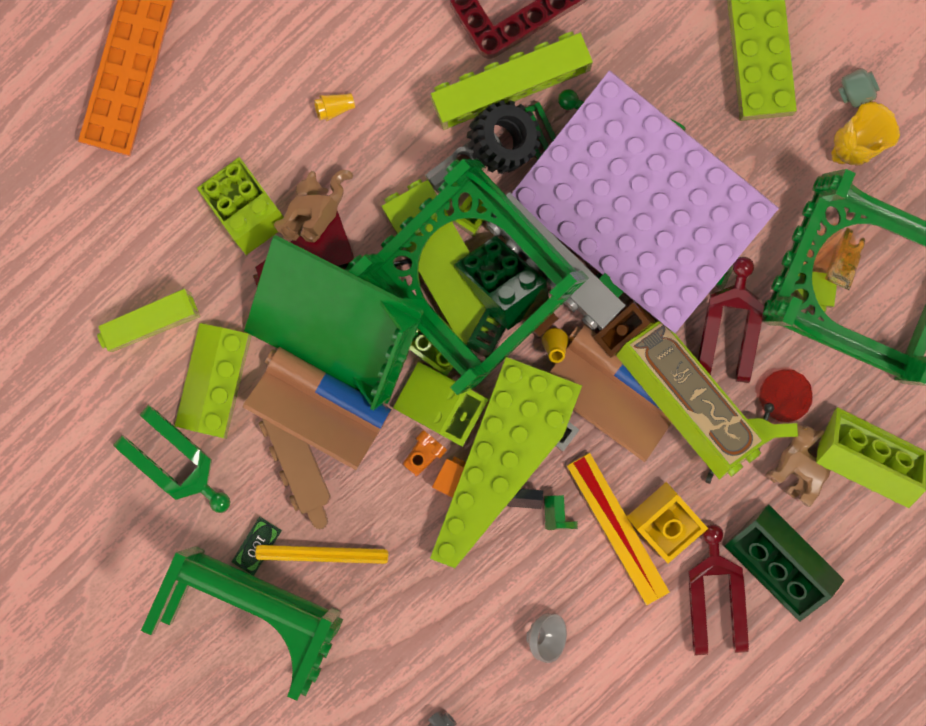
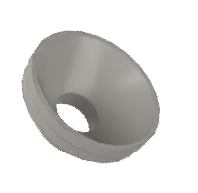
(551, 638)

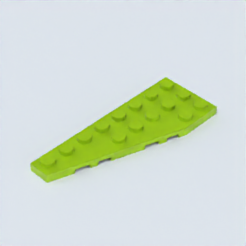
(515, 436)

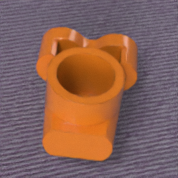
(428, 449)

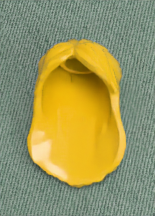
(865, 135)

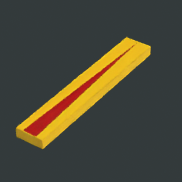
(618, 529)

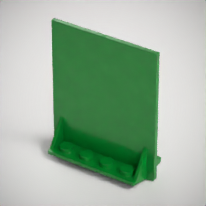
(333, 320)

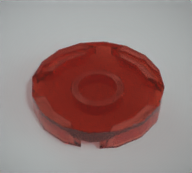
(788, 393)

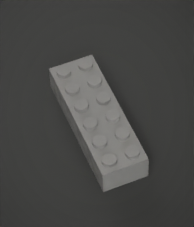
(591, 299)

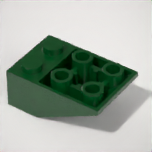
(503, 282)

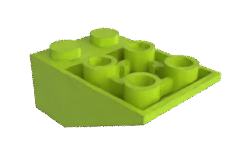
(241, 205)
(435, 405)

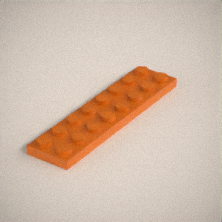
(125, 74)

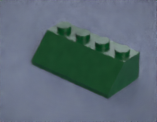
(784, 563)

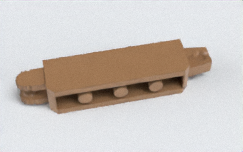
(299, 472)

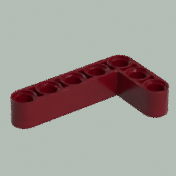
(519, 19)

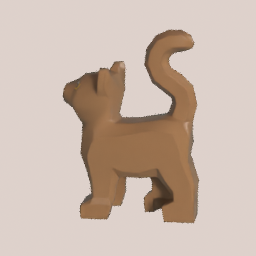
(312, 207)
(803, 465)

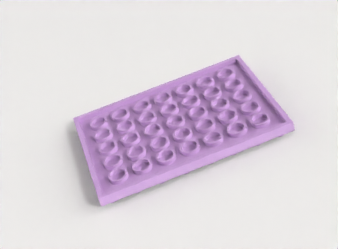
(643, 202)

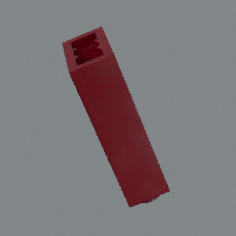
(331, 246)

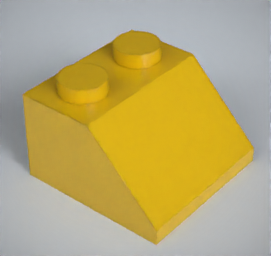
(667, 522)

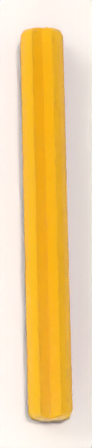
(321, 554)

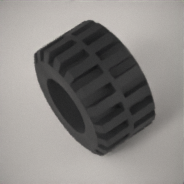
(519, 126)

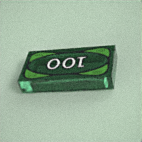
(261, 534)

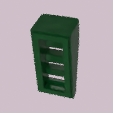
(480, 347)

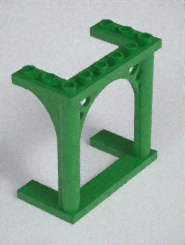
(469, 178)
(784, 310)
(300, 622)

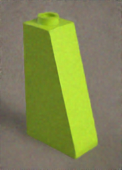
(148, 321)

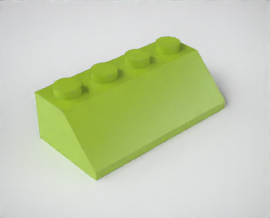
(213, 380)
(873, 458)

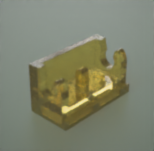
(844, 261)

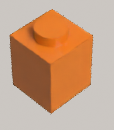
(449, 476)

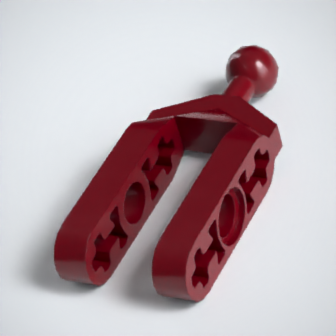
(737, 297)
(717, 565)

